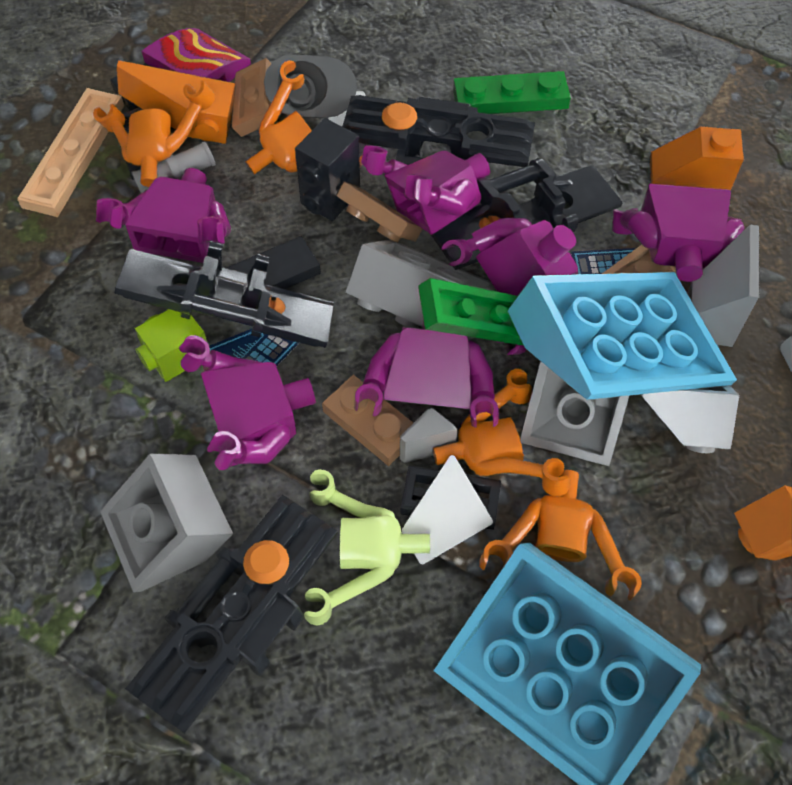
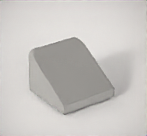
(425, 433)

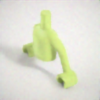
(366, 542)

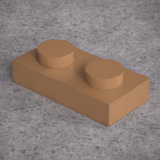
(250, 98)
(366, 206)
(377, 433)

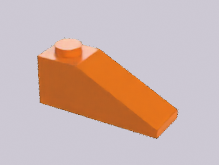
(163, 90)

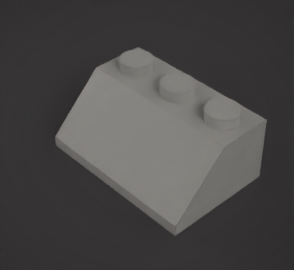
(389, 278)

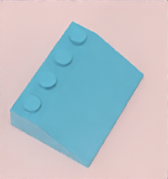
(619, 334)
(567, 669)

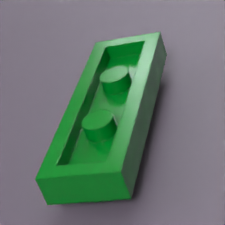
(514, 92)
(467, 311)

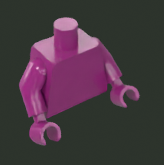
(430, 189)
(170, 217)
(681, 226)
(516, 252)
(430, 370)
(247, 404)

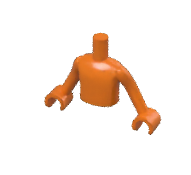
(150, 131)
(281, 138)
(499, 448)
(564, 535)

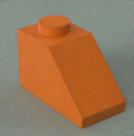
(699, 159)
(768, 525)

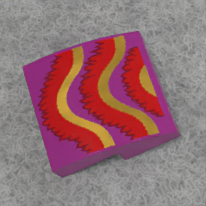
(195, 54)

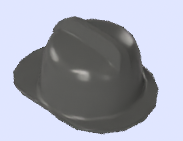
(325, 87)

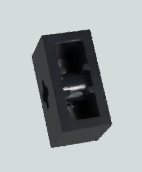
(323, 164)

